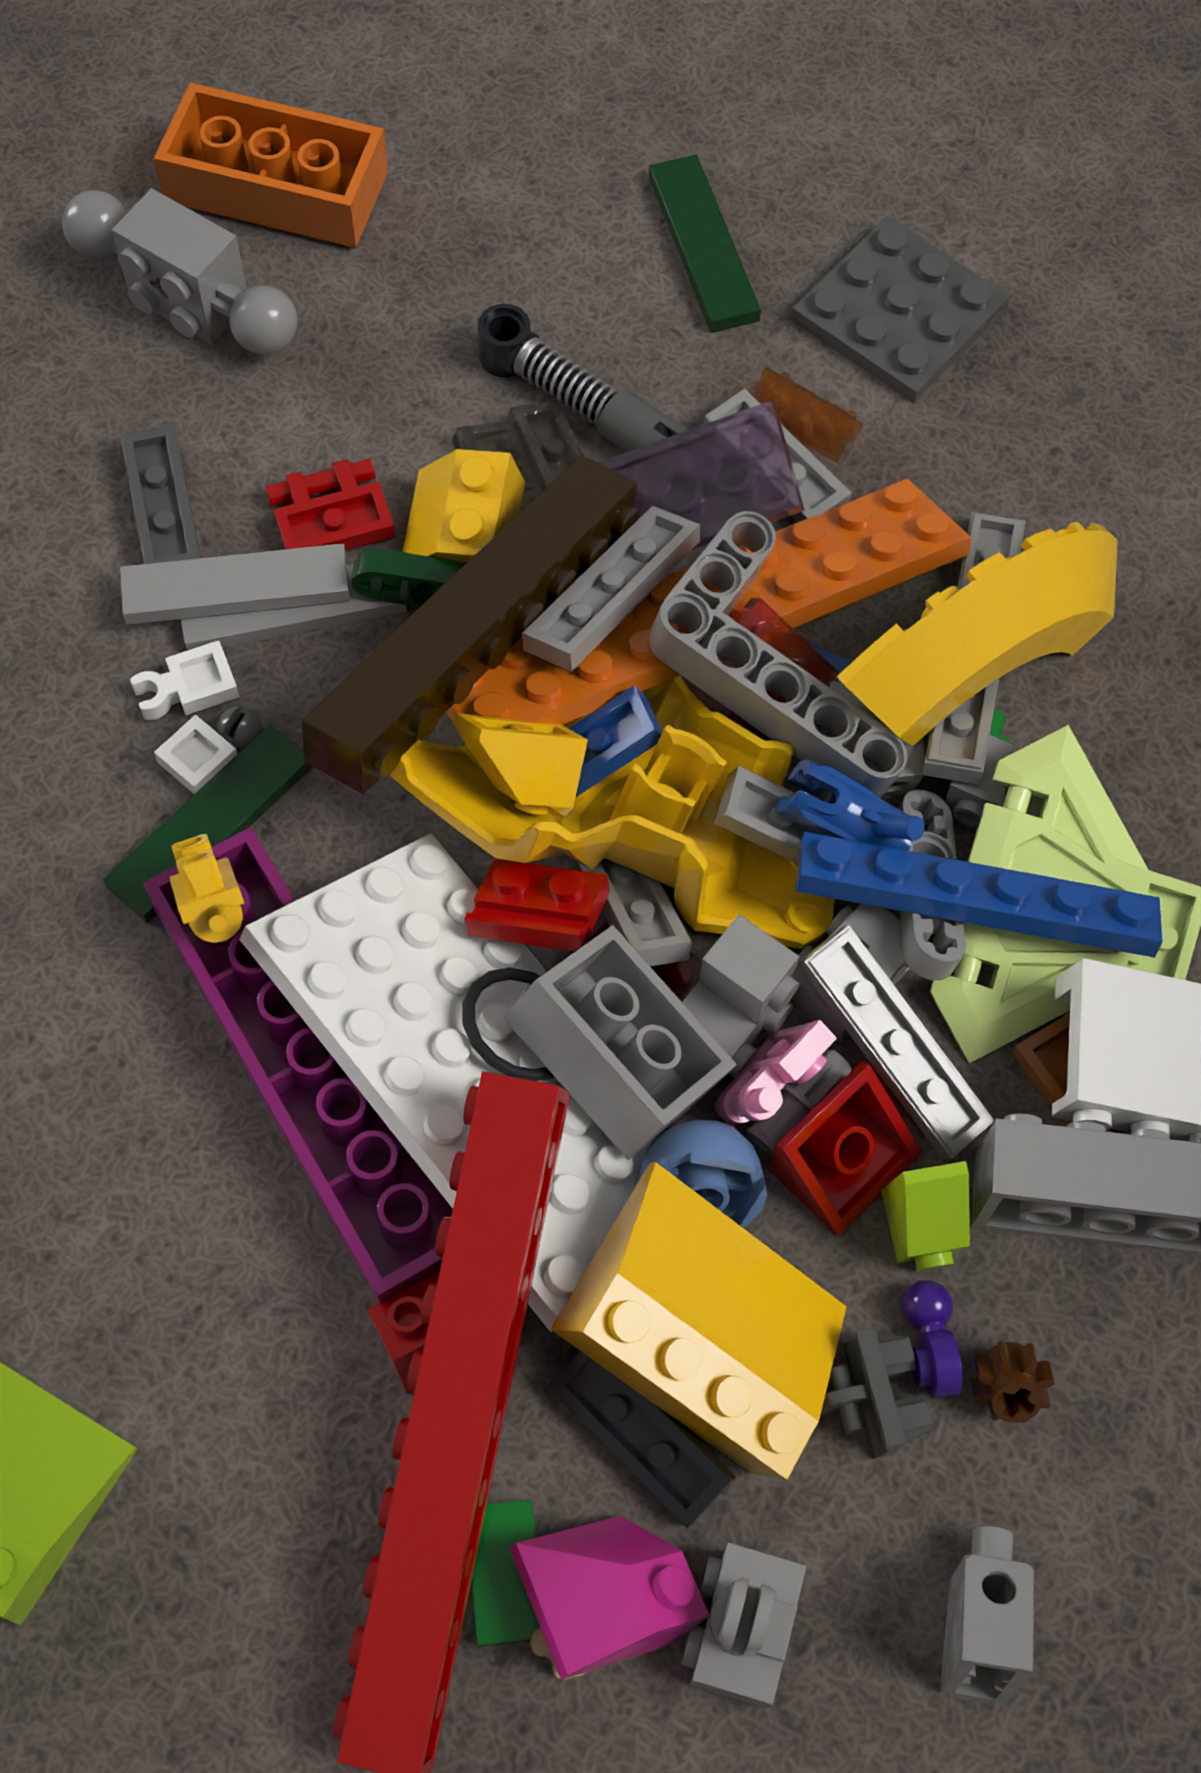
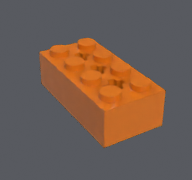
(272, 164)

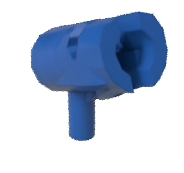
(850, 812)

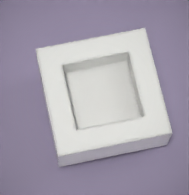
(195, 754)

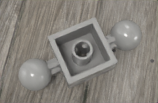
(181, 269)

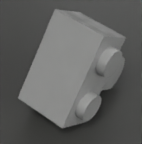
(748, 1625)

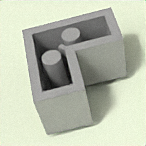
(743, 990)

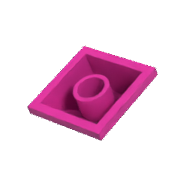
(607, 1593)

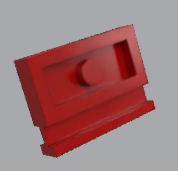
(537, 905)

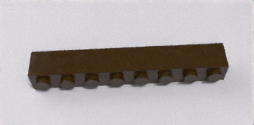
(467, 626)

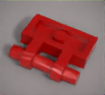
(349, 517)

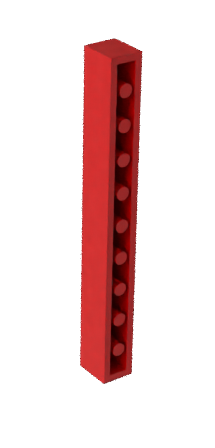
(453, 1427)

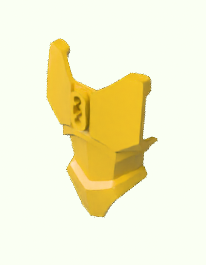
(646, 817)

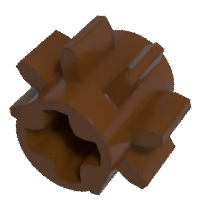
(1012, 1382)

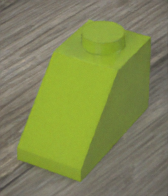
(929, 1214)

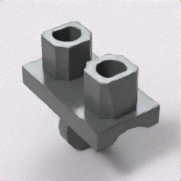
(871, 1365)

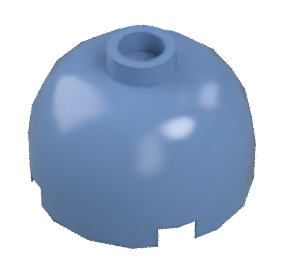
(714, 1164)

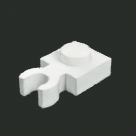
(194, 678)

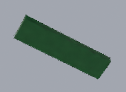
(704, 244)
(219, 809)

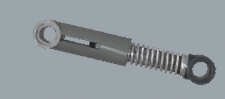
(512, 349)

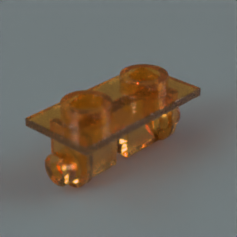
(808, 416)

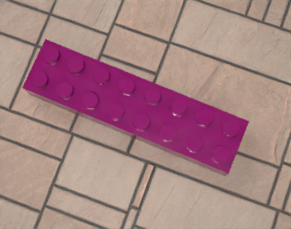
(350, 1157)

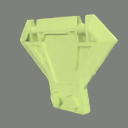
(1071, 840)

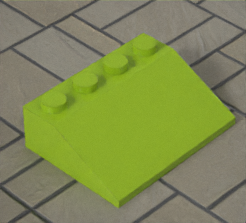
(51, 1485)

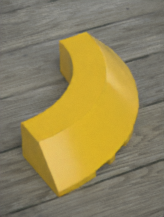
(968, 637)

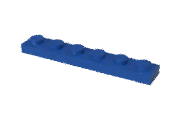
(979, 894)

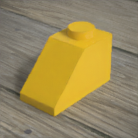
(526, 760)

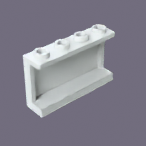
(1132, 1050)

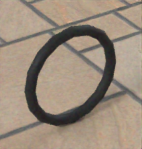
(473, 1033)

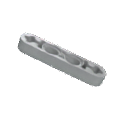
(941, 958)

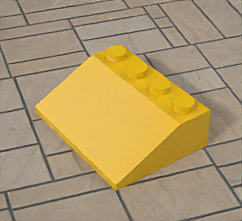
(707, 1325)

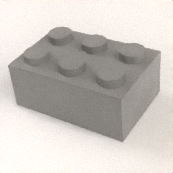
(619, 1041)

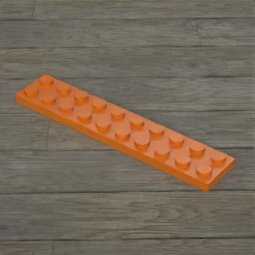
(808, 574)

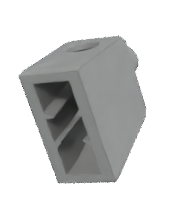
(989, 1621)

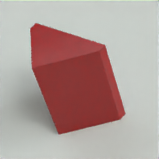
(845, 1150)

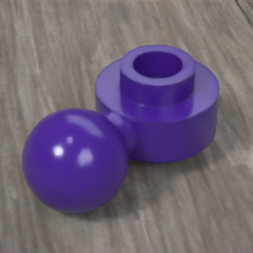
(937, 1359)

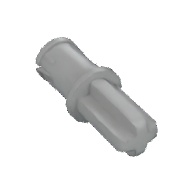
(798, 1102)

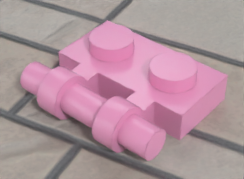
(781, 1059)

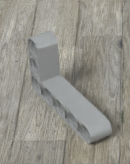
(762, 666)

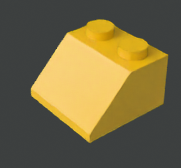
(463, 503)

